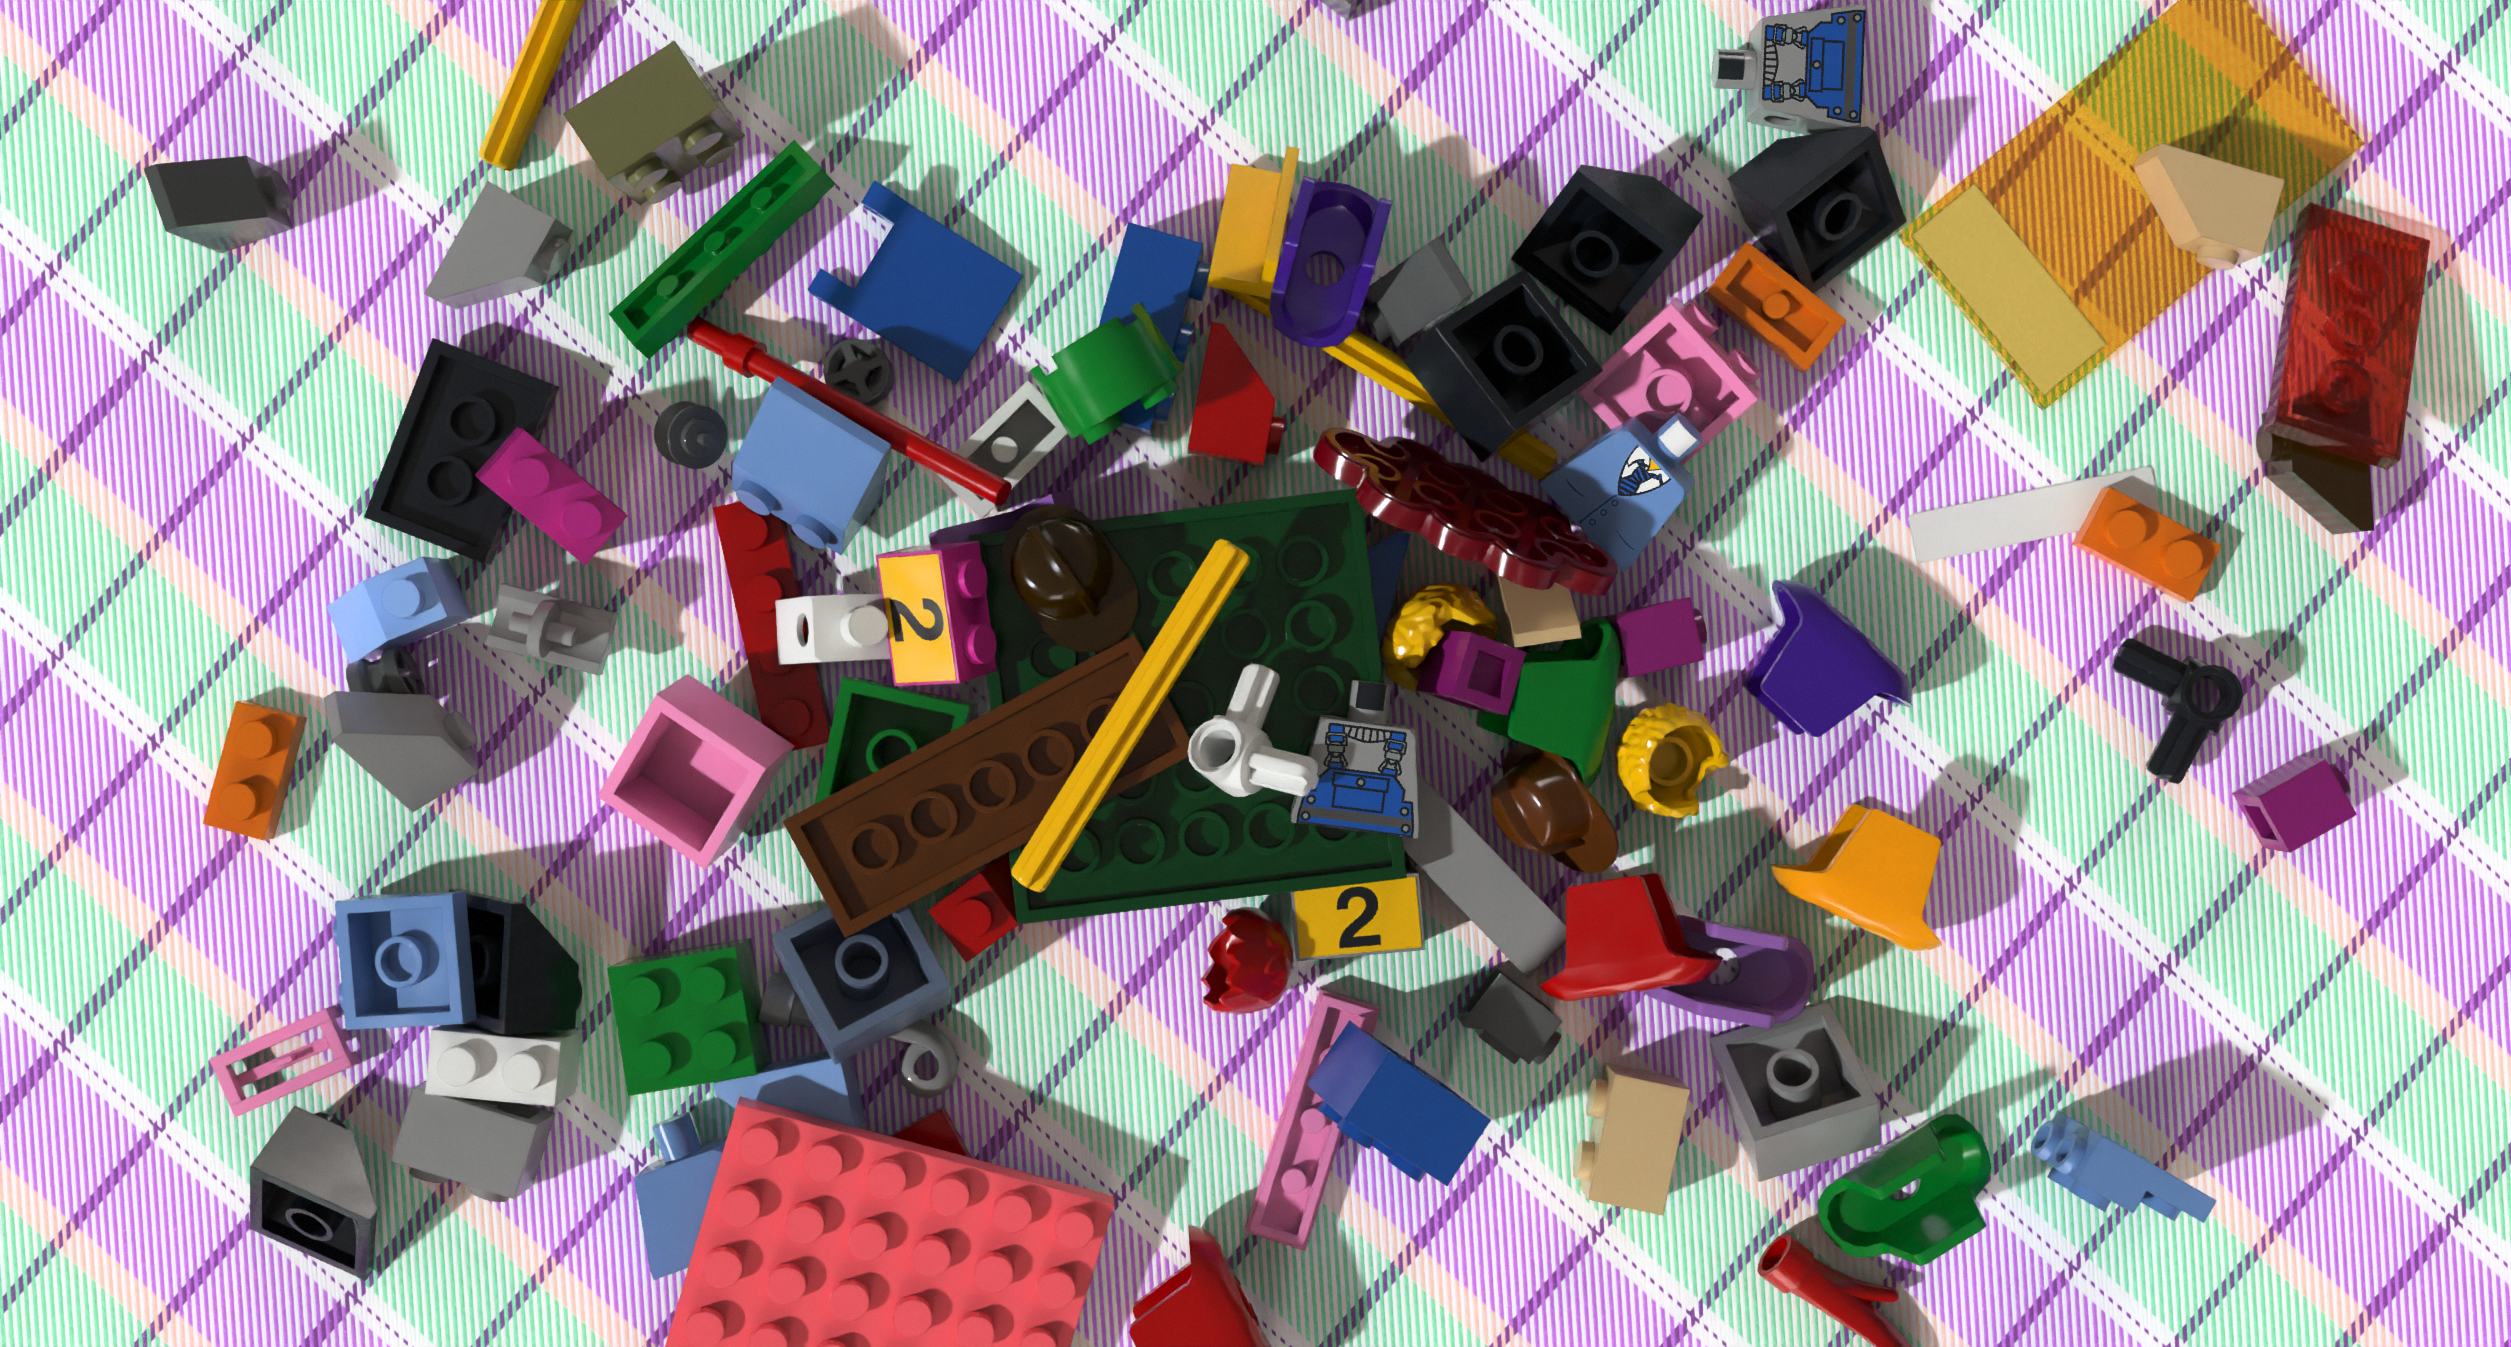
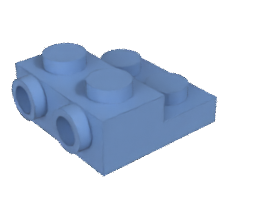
(405, 960)
(2107, 1172)

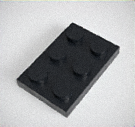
(447, 433)

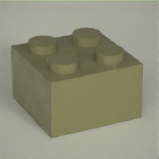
(655, 126)

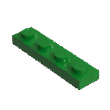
(721, 249)

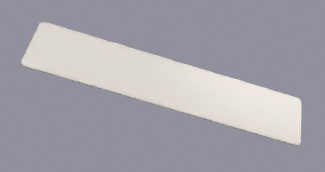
(2021, 515)

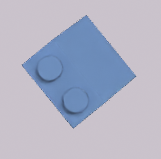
(810, 467)

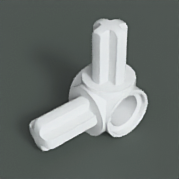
(1254, 758)

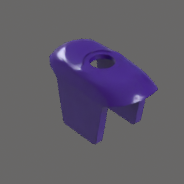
(1337, 223)
(1820, 665)

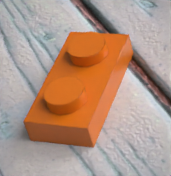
(1774, 307)
(2146, 545)
(254, 770)

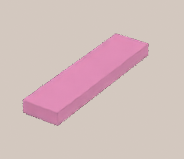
(1304, 1136)

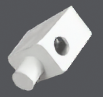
(839, 629)

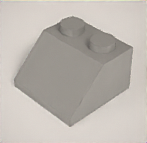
(1796, 1092)

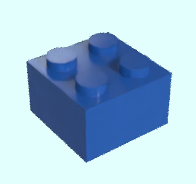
(1395, 1107)

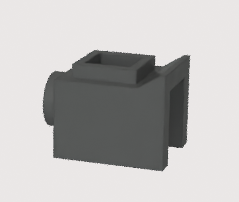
(1511, 1019)

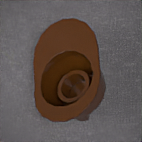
(1551, 811)

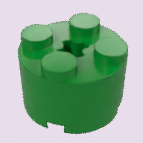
(1108, 373)

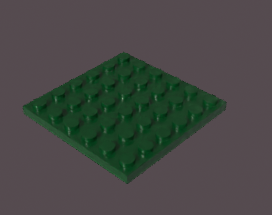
(1294, 610)

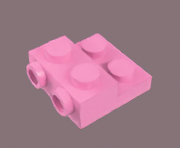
(1672, 370)

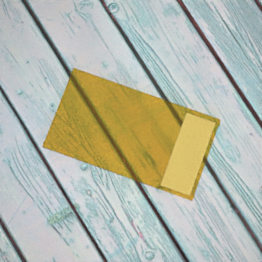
(2054, 232)

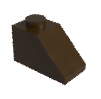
(2321, 482)

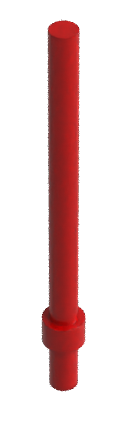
(751, 358)

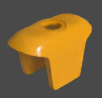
(1872, 875)

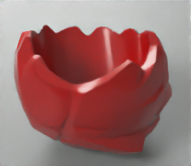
(1249, 963)

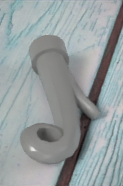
(783, 1007)

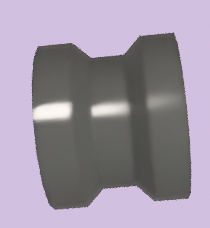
(852, 362)
(391, 673)

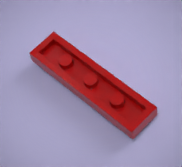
(760, 573)

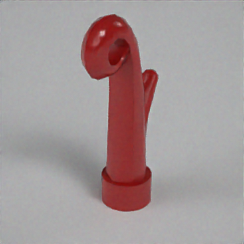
(1845, 1299)

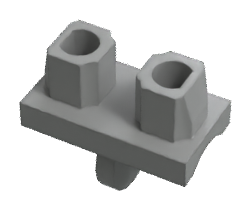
(552, 629)

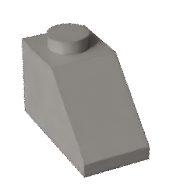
(499, 251)
(404, 742)

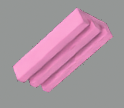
(333, 1039)

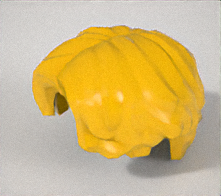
(1420, 624)
(1666, 757)

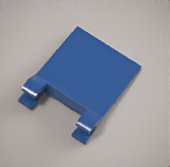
(923, 287)

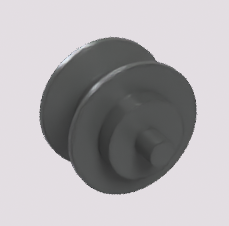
(690, 434)

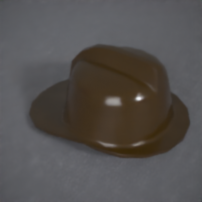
(1070, 578)

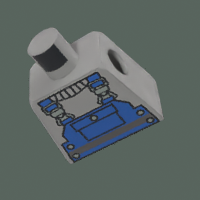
(1800, 70)
(1363, 769)

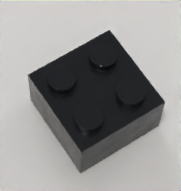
(1502, 365)

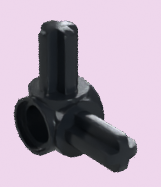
(2187, 722)

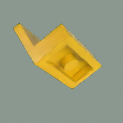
(1252, 227)

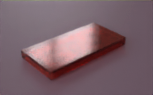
(2348, 336)

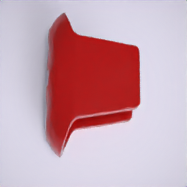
(1625, 940)
(1198, 1304)

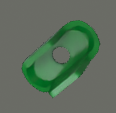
(1566, 699)
(1941, 1212)

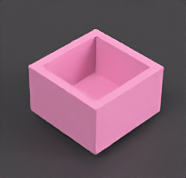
(695, 770)

